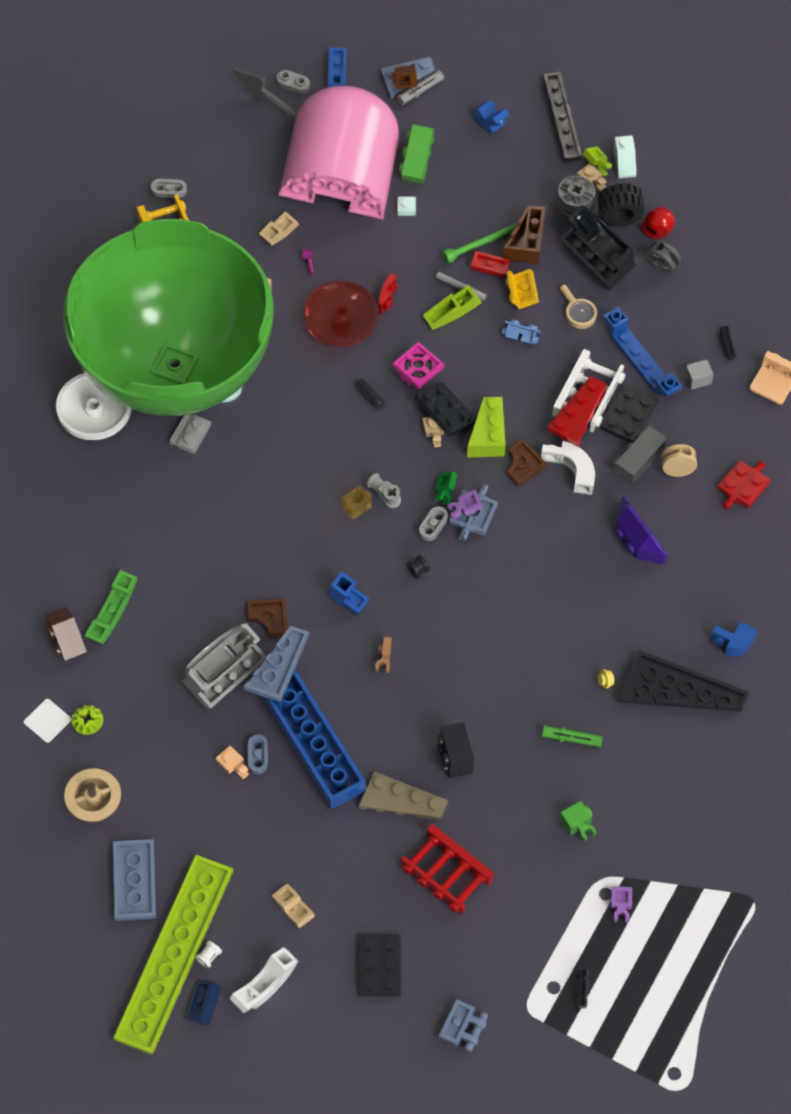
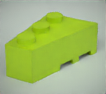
(488, 432)

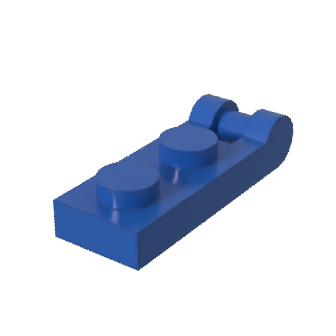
(337, 66)

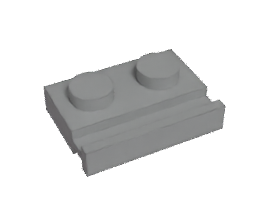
(190, 433)

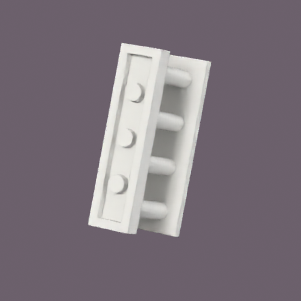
(578, 377)

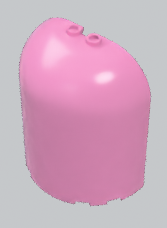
(342, 150)

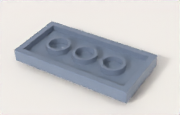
(134, 880)

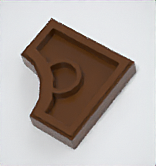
(525, 463)
(270, 615)

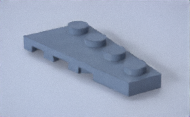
(276, 671)

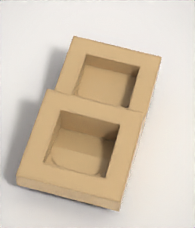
(279, 229)
(293, 906)

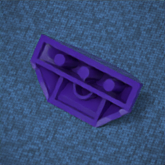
(637, 535)

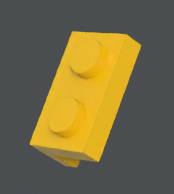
(522, 288)

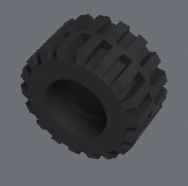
(621, 204)

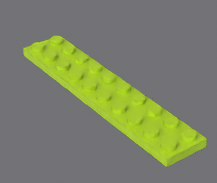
(173, 955)

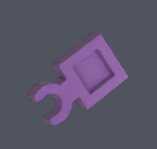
(468, 504)
(621, 900)

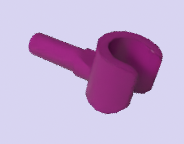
(308, 255)

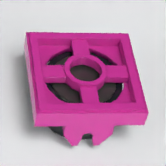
(419, 366)

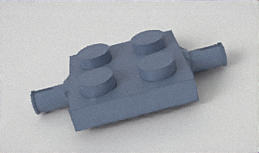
(478, 521)

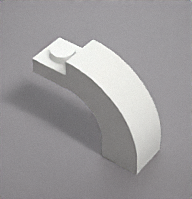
(576, 460)
(266, 982)

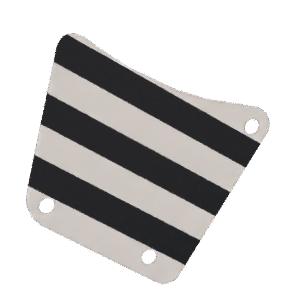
(644, 975)

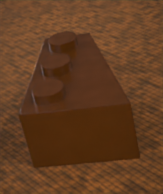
(527, 237)

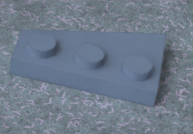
(424, 69)

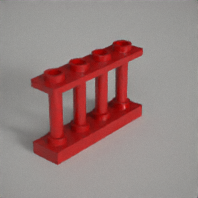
(450, 850)

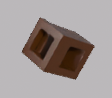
(405, 77)

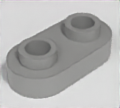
(292, 81)
(169, 188)
(433, 525)

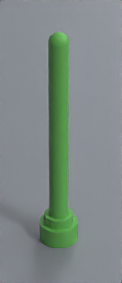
(449, 255)

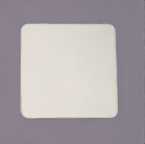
(47, 720)

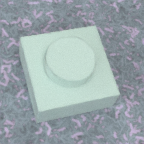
(406, 206)

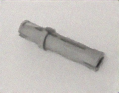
(434, 78)

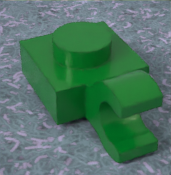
(445, 484)

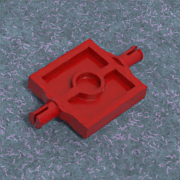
(743, 484)

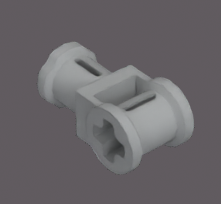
(386, 491)

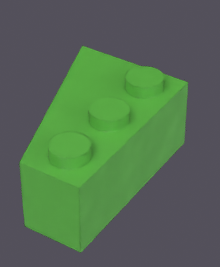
(417, 154)

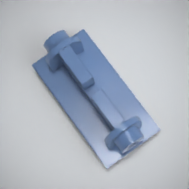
(528, 333)

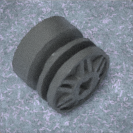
(572, 194)

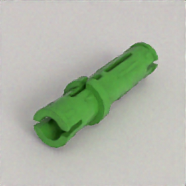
(548, 731)

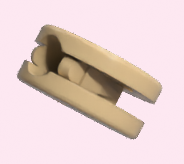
(679, 460)

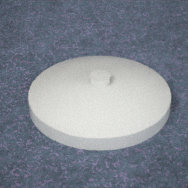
(88, 411)

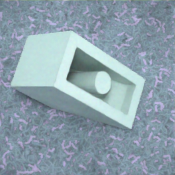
(625, 156)

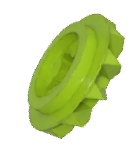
(91, 726)

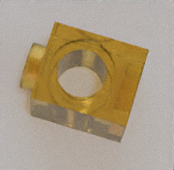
(355, 509)

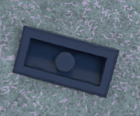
(203, 1002)

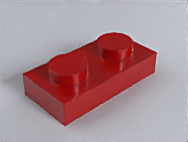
(490, 264)

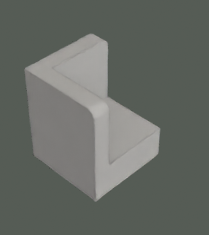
(700, 374)

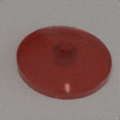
(341, 313)

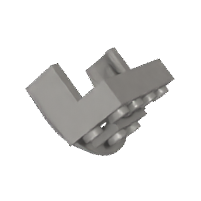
(218, 657)

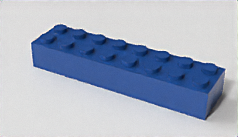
(316, 744)

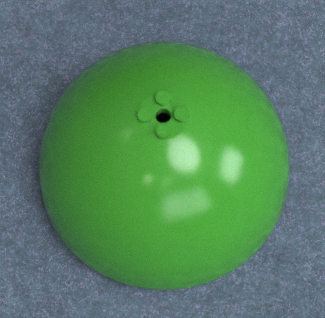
(165, 299)

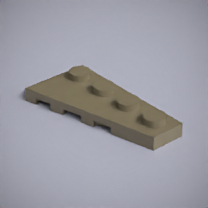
(395, 796)

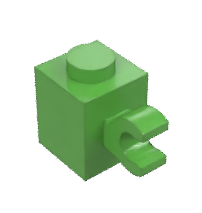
(577, 819)

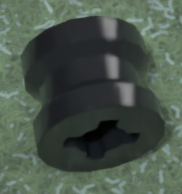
(418, 566)

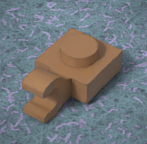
(384, 651)

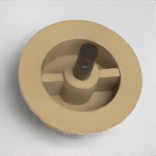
(92, 795)

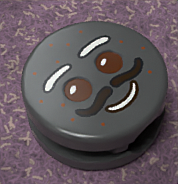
(663, 256)

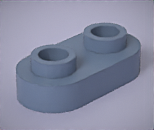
(257, 755)

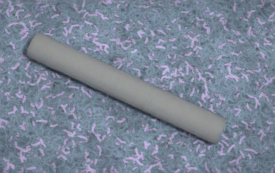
(457, 284)

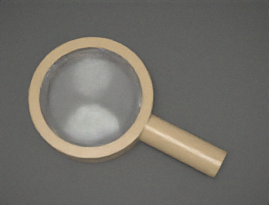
(579, 312)

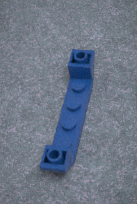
(637, 355)

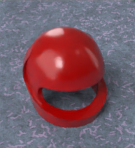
(659, 220)

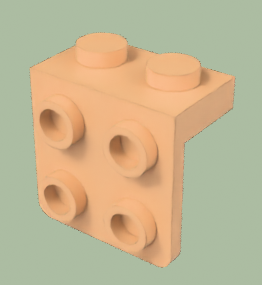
(773, 378)

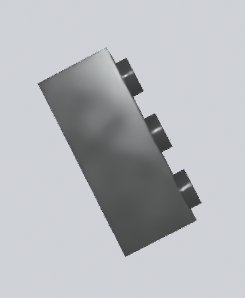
(640, 454)

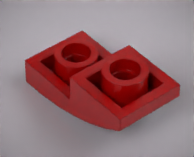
(386, 293)

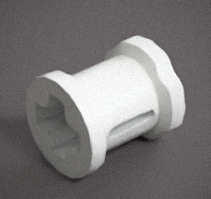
(208, 954)

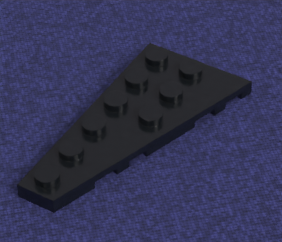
(668, 684)

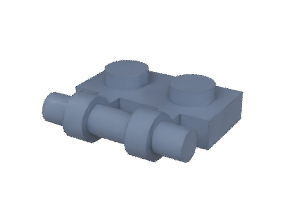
(457, 1022)

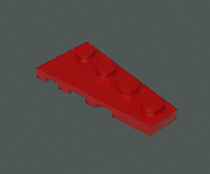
(576, 414)

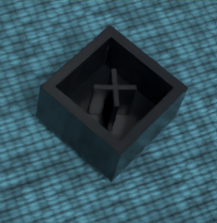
(456, 750)

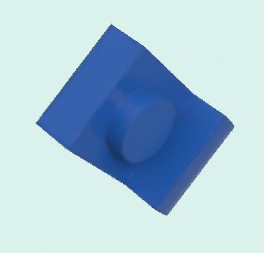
(489, 116)
(345, 594)
(736, 643)

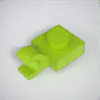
(597, 157)

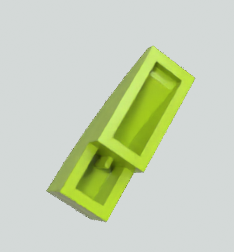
(452, 307)

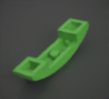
(113, 607)

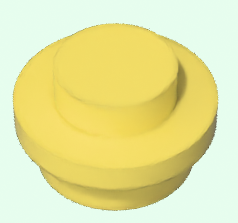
(605, 678)

